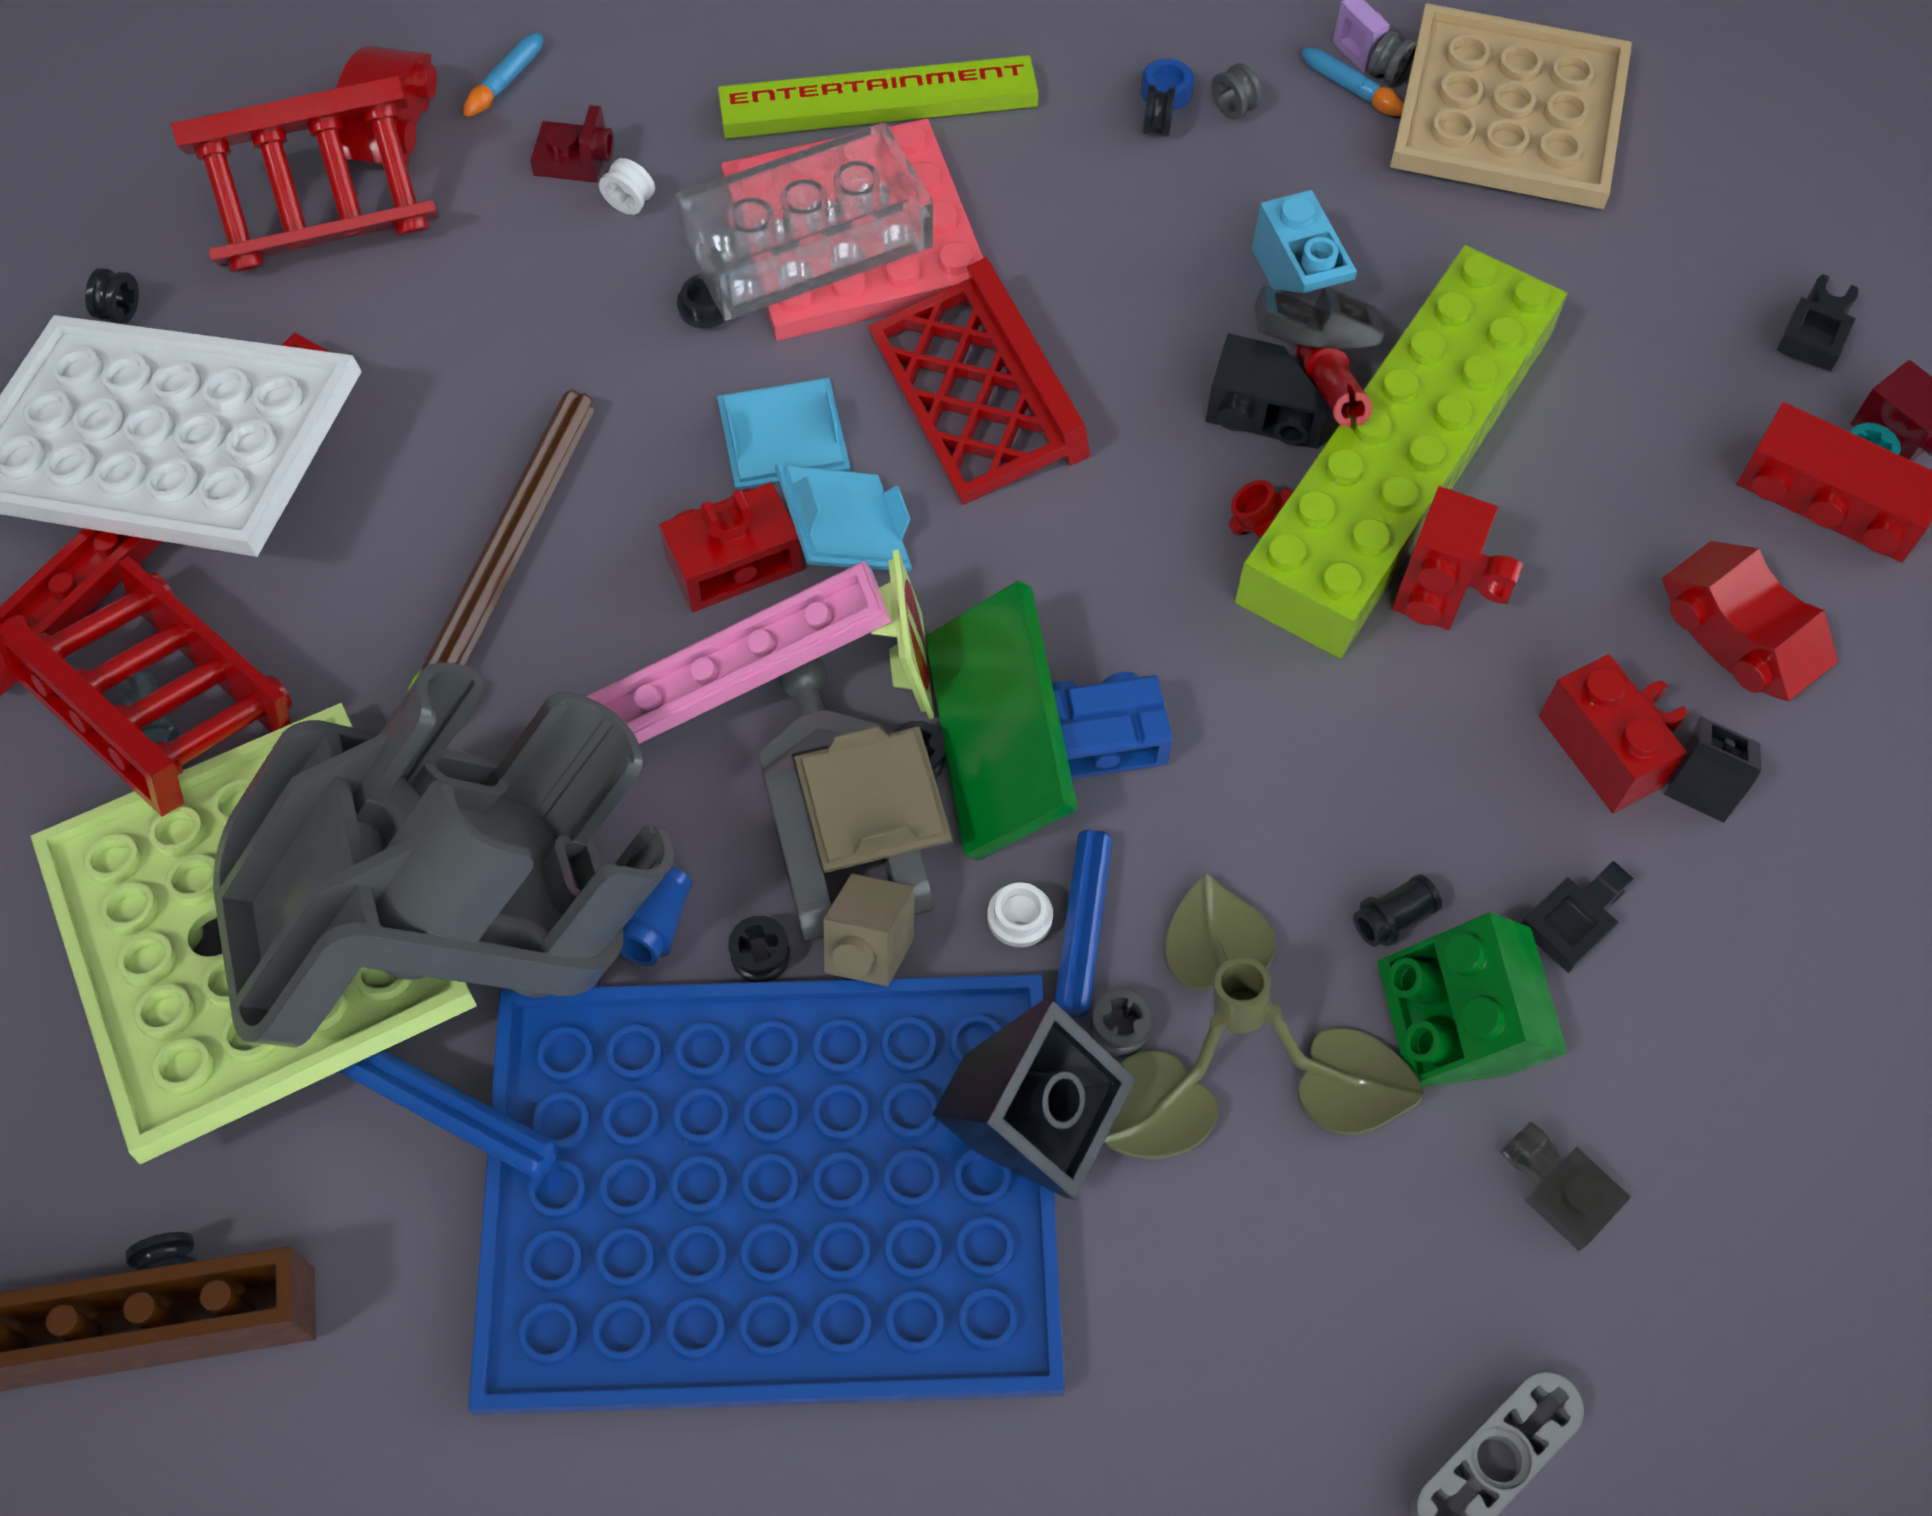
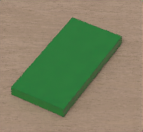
(1000, 722)

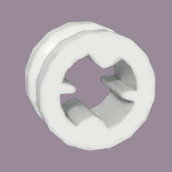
(626, 186)

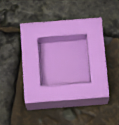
(1359, 31)

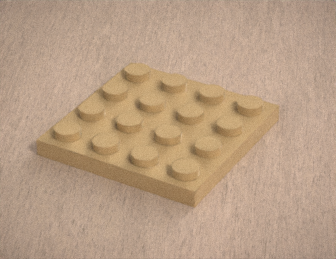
(1513, 106)

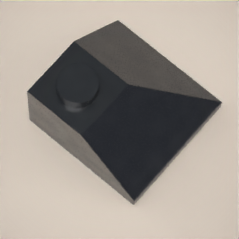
(1037, 1098)

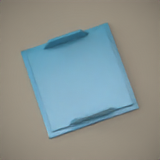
(782, 426)
(844, 516)

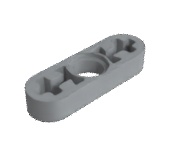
(1518, 1408)

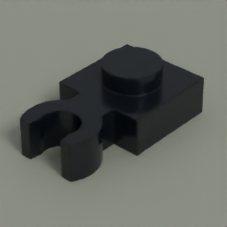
(1819, 326)

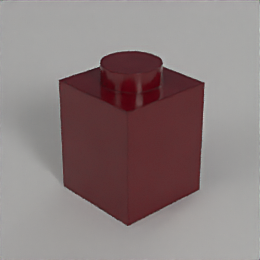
(1904, 407)

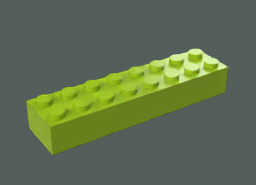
(1375, 481)

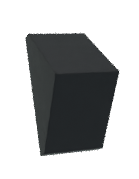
(1715, 770)

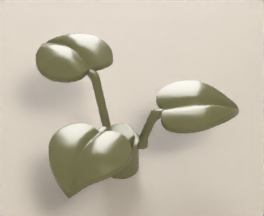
(1229, 945)

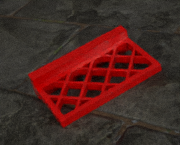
(1027, 373)

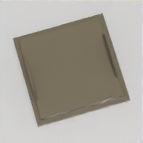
(872, 797)

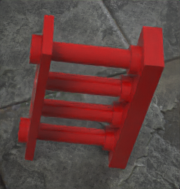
(323, 117)
(116, 731)

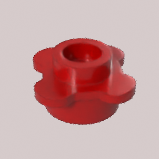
(1256, 507)

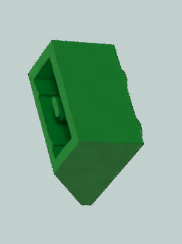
(1472, 1003)

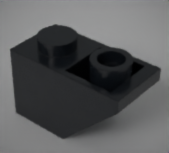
(1265, 393)

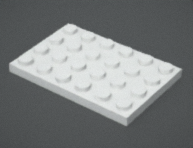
(164, 431)

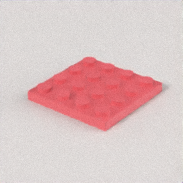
(897, 283)

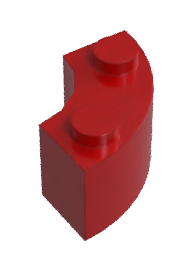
(419, 85)
(1750, 620)

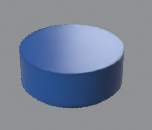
(1166, 74)

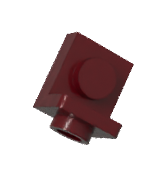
(573, 149)

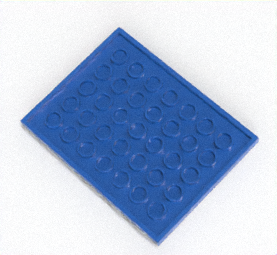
(757, 1204)

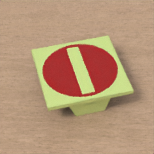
(909, 656)

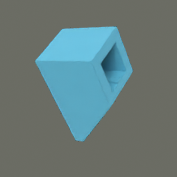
(1299, 245)

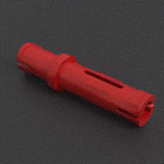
(1331, 376)

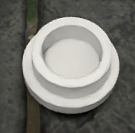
(1020, 915)

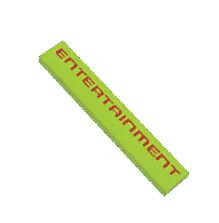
(877, 96)

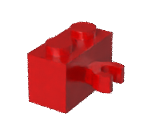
(731, 546)
(1450, 560)
(1614, 731)

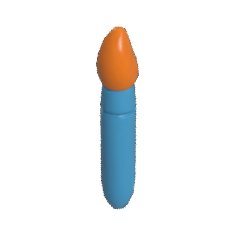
(503, 74)
(1382, 98)

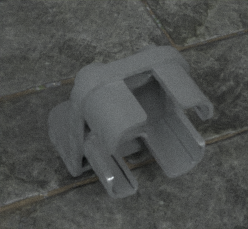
(428, 858)

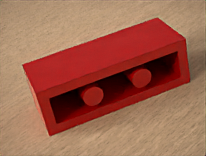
(1841, 482)

